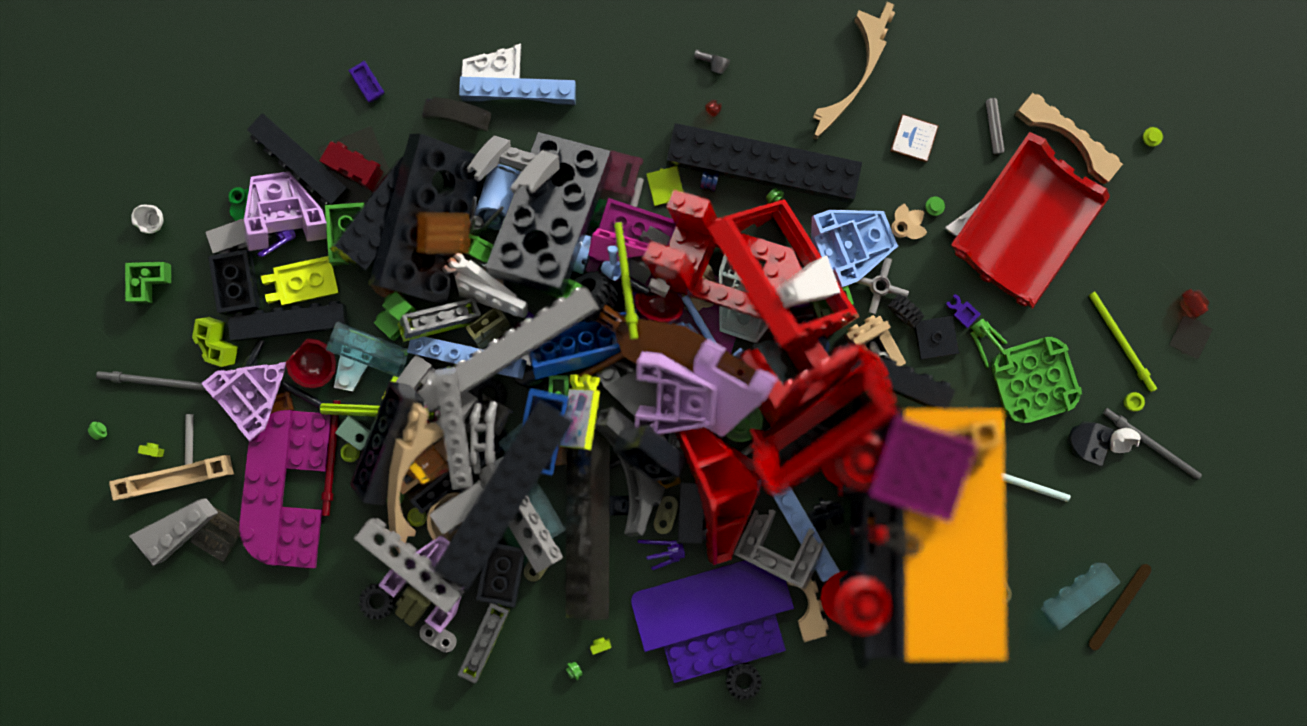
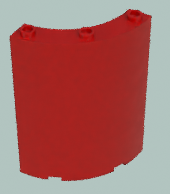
(1029, 222)

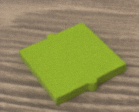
(663, 183)

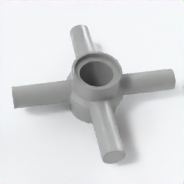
(888, 288)

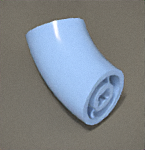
(496, 193)

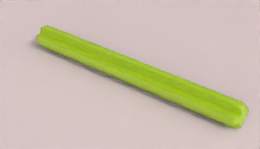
(356, 410)

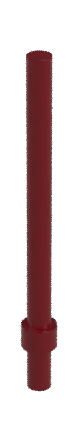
(327, 495)

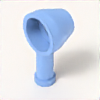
(612, 267)

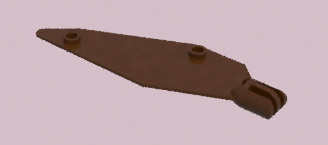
(670, 340)

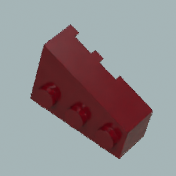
(352, 165)

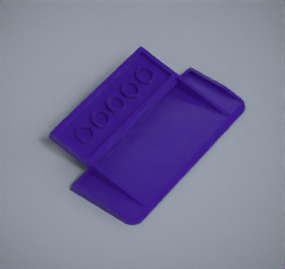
(713, 618)

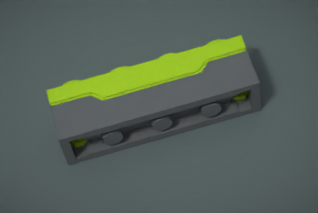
(438, 319)
(484, 642)

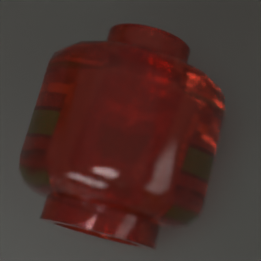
(1194, 303)

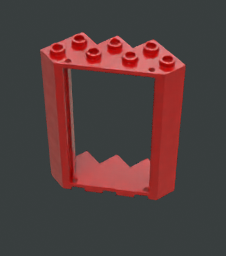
(782, 324)
(869, 376)

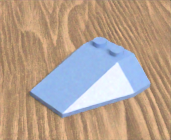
(852, 241)

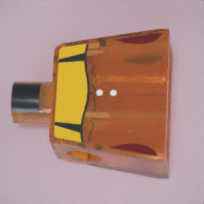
(426, 466)

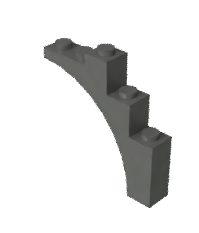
(642, 491)

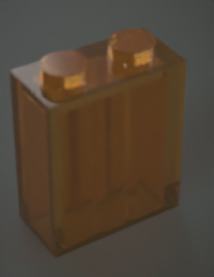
(443, 232)

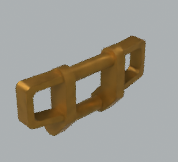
(972, 430)

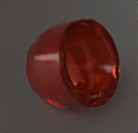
(713, 108)

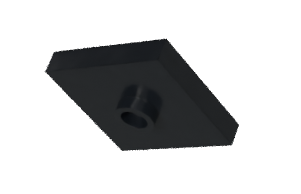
(936, 337)

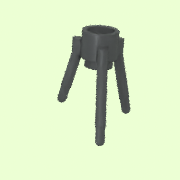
(477, 223)

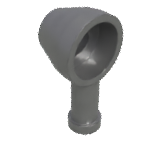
(718, 63)

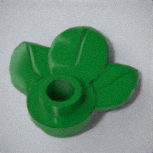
(238, 207)

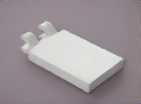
(473, 271)

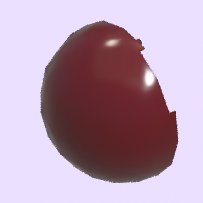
(659, 308)
(311, 364)

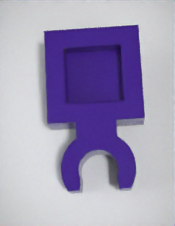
(965, 313)

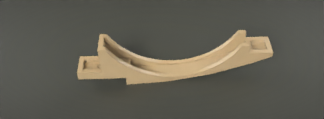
(873, 31)
(416, 438)

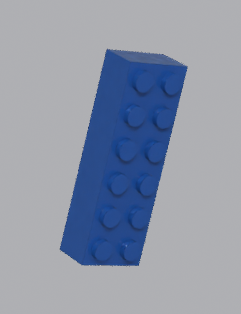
(574, 349)

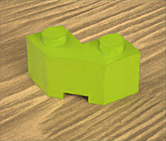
(208, 335)

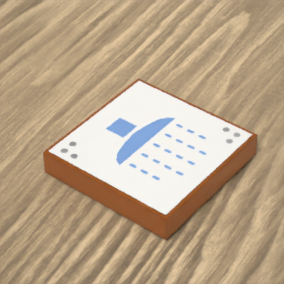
(914, 138)

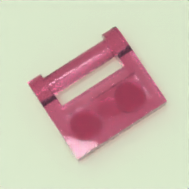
(617, 170)

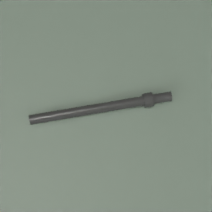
(118, 377)
(1121, 422)

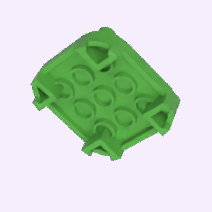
(1036, 380)

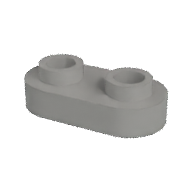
(437, 638)

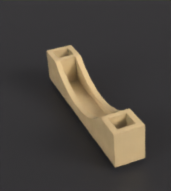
(1098, 161)
(171, 478)

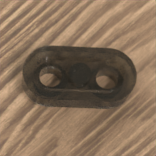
(901, 540)

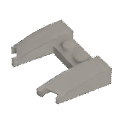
(535, 167)
(420, 372)
(795, 572)

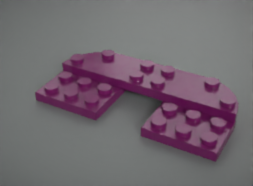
(266, 528)

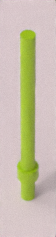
(631, 317)
(1143, 373)

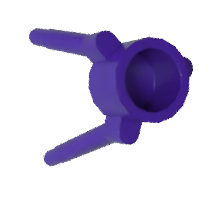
(283, 237)
(675, 552)

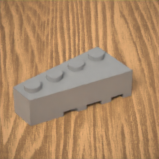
(170, 533)

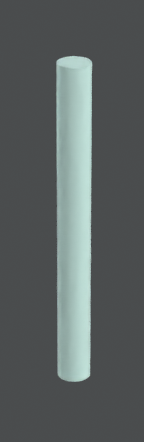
(1035, 487)

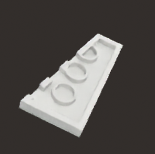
(489, 296)

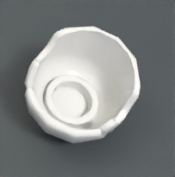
(147, 218)
(1123, 439)

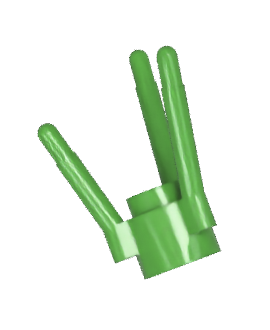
(982, 329)

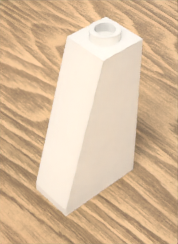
(810, 284)

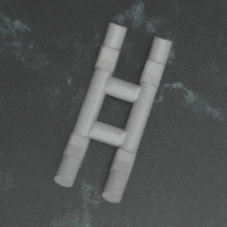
(488, 447)

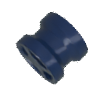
(709, 181)

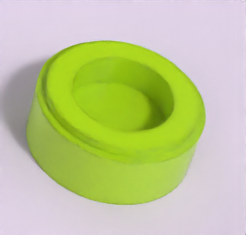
(1134, 402)

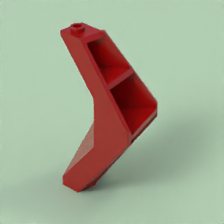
(726, 488)

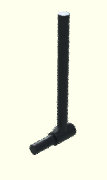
(252, 361)

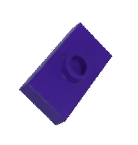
(366, 82)

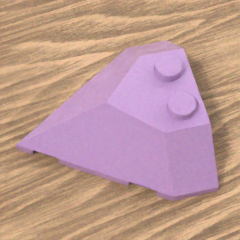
(247, 394)

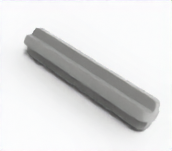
(995, 126)

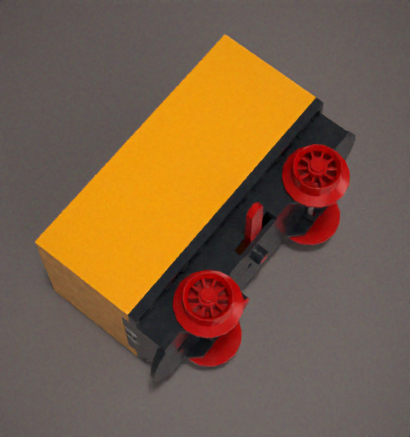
(952, 592)

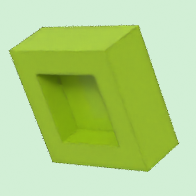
(151, 449)
(600, 645)

